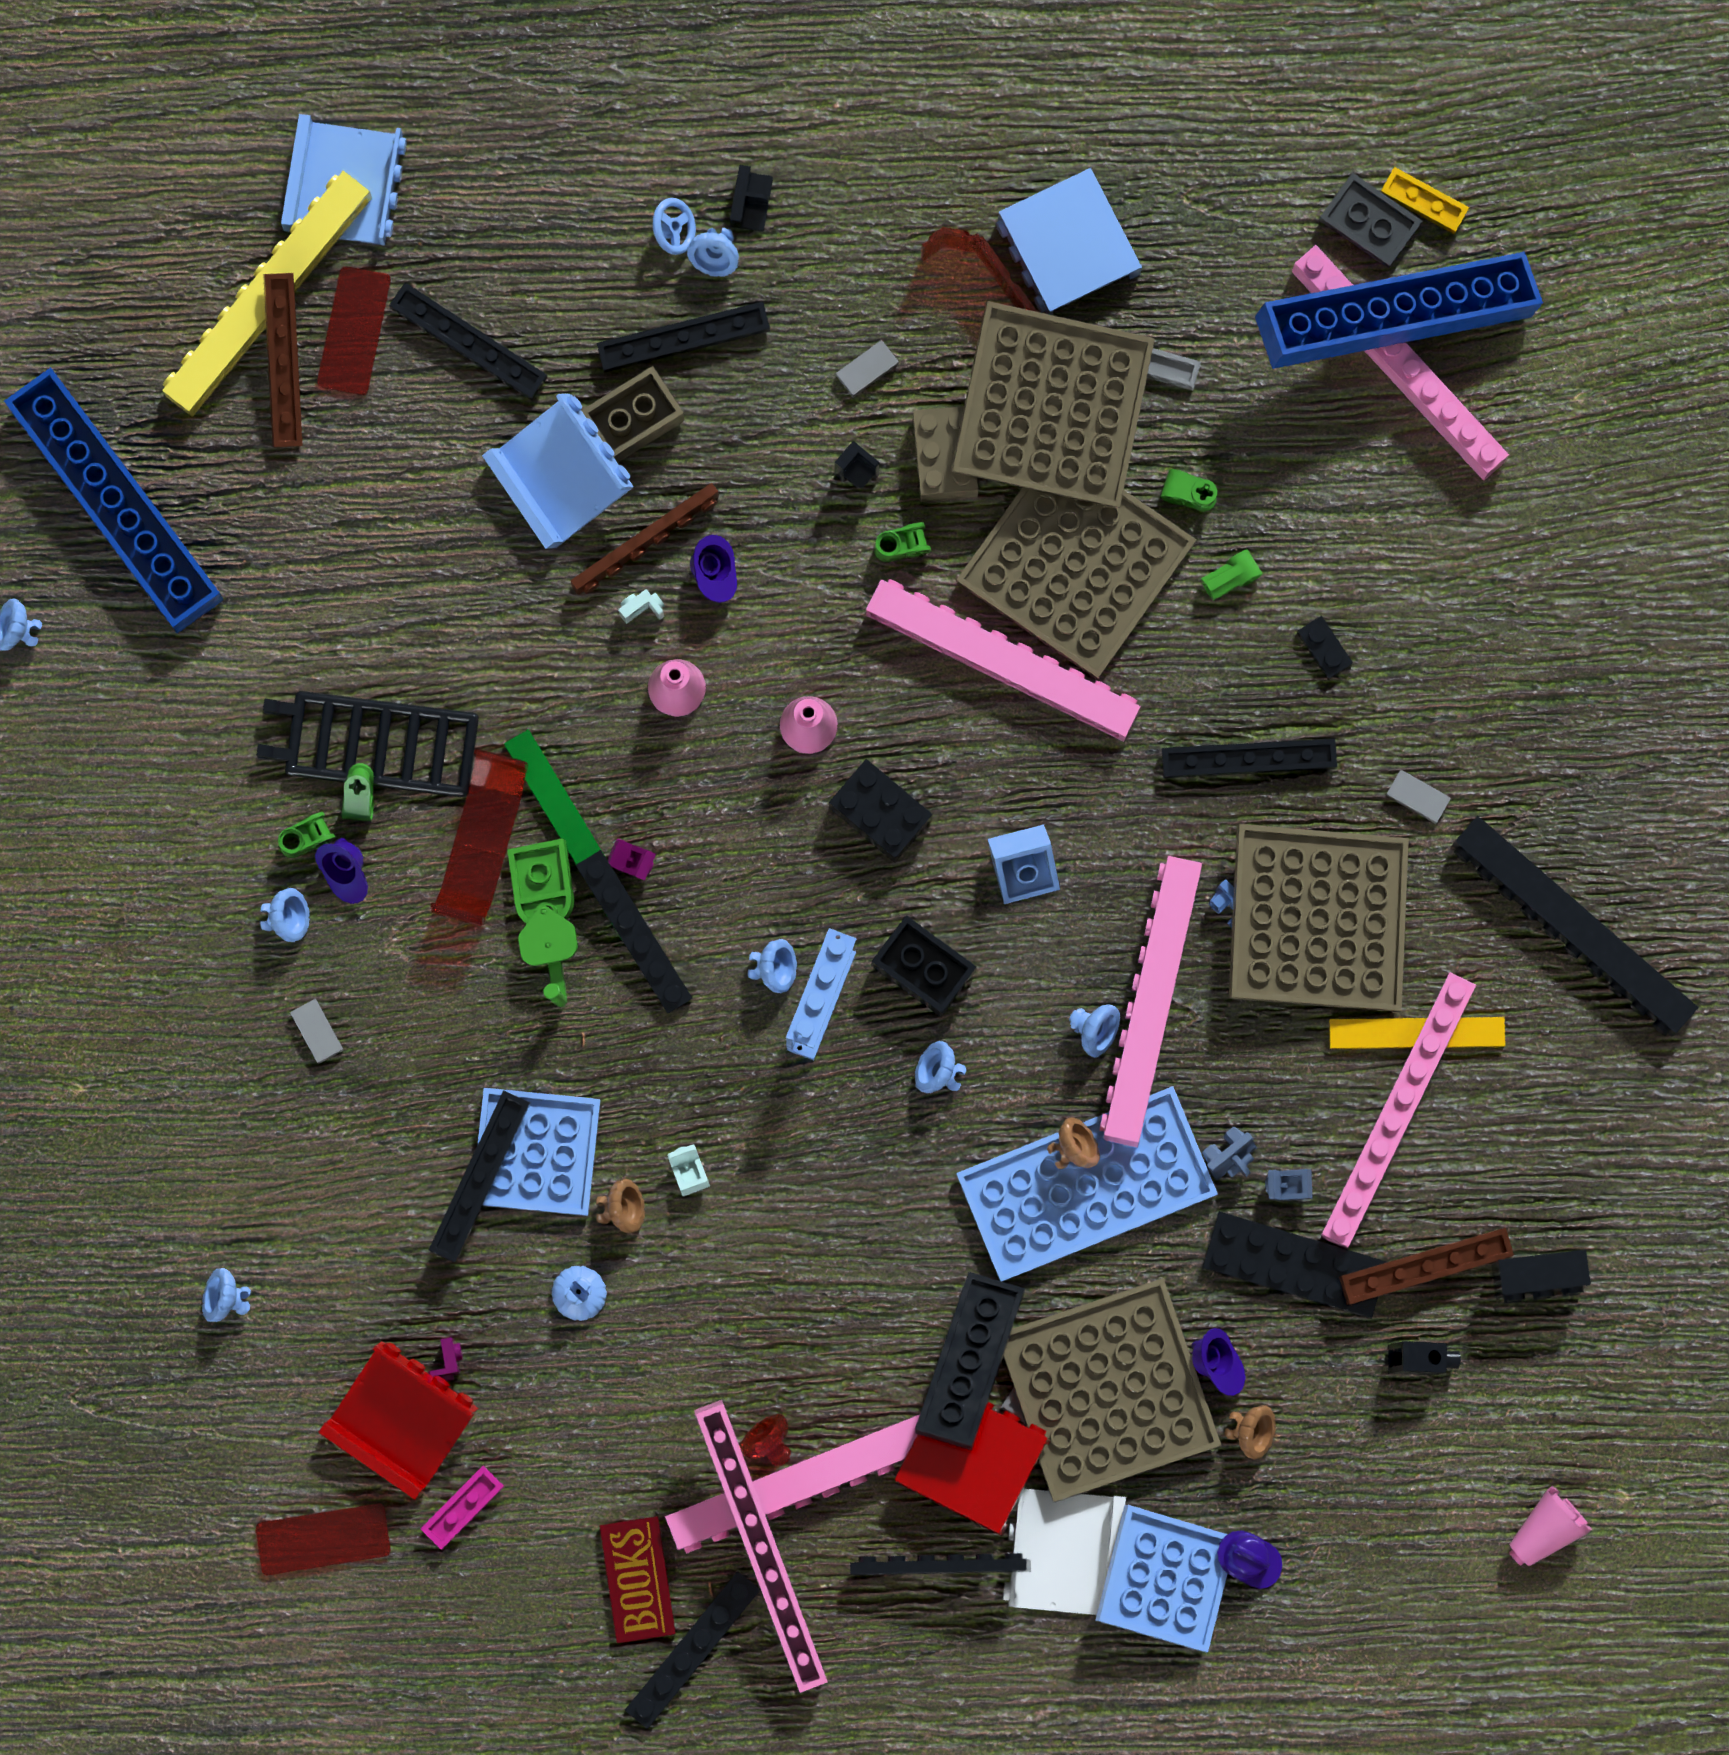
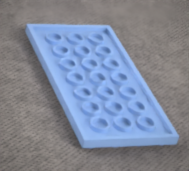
(1044, 1213)

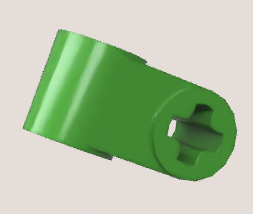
(1186, 489)
(904, 543)
(358, 797)
(307, 834)

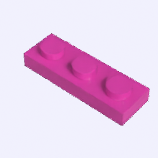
(462, 1507)

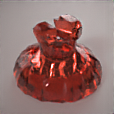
(767, 1440)

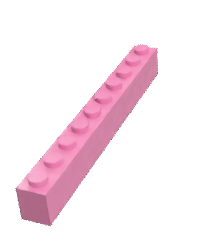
(1415, 379)
(1003, 660)
(1152, 1001)
(1398, 1111)
(798, 1484)
(760, 1546)

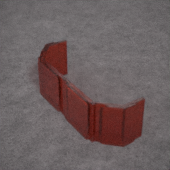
(962, 241)
(481, 838)

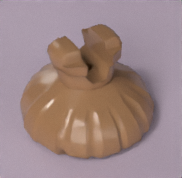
(1075, 1145)
(623, 1206)
(1253, 1431)

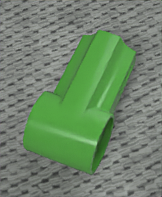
(1237, 571)

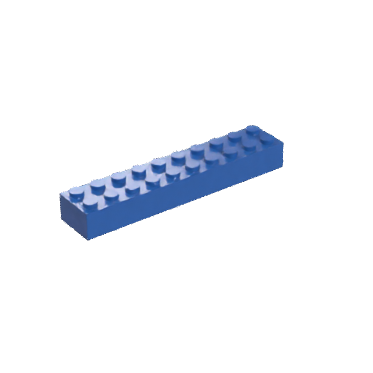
(1398, 310)
(113, 500)

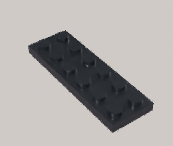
(1286, 1262)
(970, 1361)

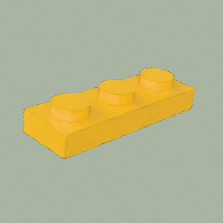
(1424, 200)

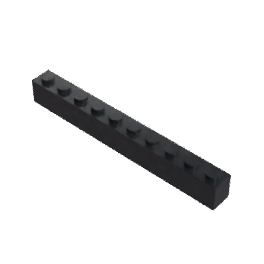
(1574, 926)

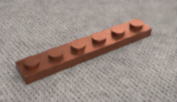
(282, 359)
(654, 533)
(1426, 1266)

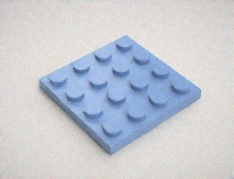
(550, 1155)
(1164, 1579)

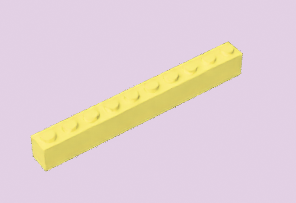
(246, 318)

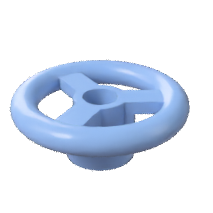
(669, 228)

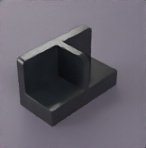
(750, 200)
(856, 466)

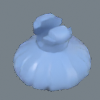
(714, 253)
(15, 625)
(287, 915)
(775, 966)
(1096, 1028)
(937, 1069)
(222, 1296)
(581, 1305)

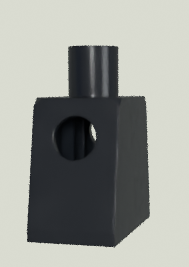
(1412, 1358)

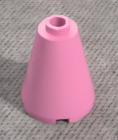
(676, 687)
(811, 733)
(1548, 1529)

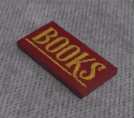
(637, 1579)

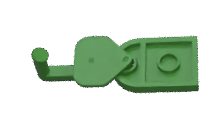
(539, 883)

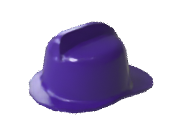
(714, 568)
(343, 871)
(1218, 1360)
(1250, 1559)

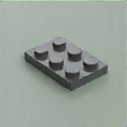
(1370, 220)

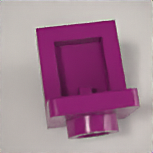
(631, 859)
(451, 1354)

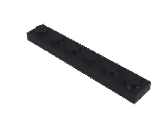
(683, 336)
(468, 341)
(1249, 758)
(634, 931)
(479, 1176)
(952, 1565)
(692, 1650)

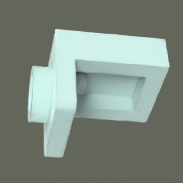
(635, 605)
(688, 1170)

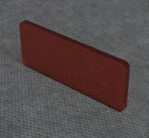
(354, 330)
(323, 1539)

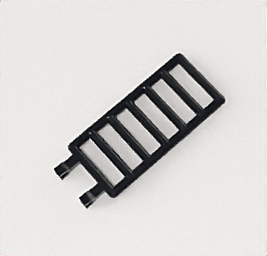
(415, 713)

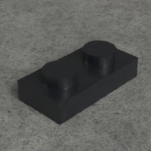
(1324, 647)

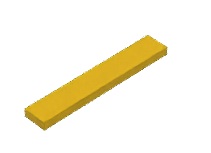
(1404, 1032)

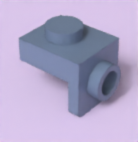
(1289, 1184)

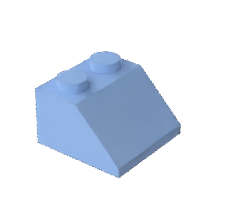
(1024, 864)

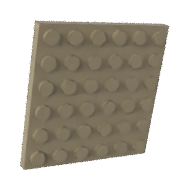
(1052, 404)
(1076, 571)
(1318, 918)
(1110, 1390)

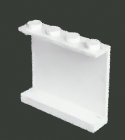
(1067, 1549)

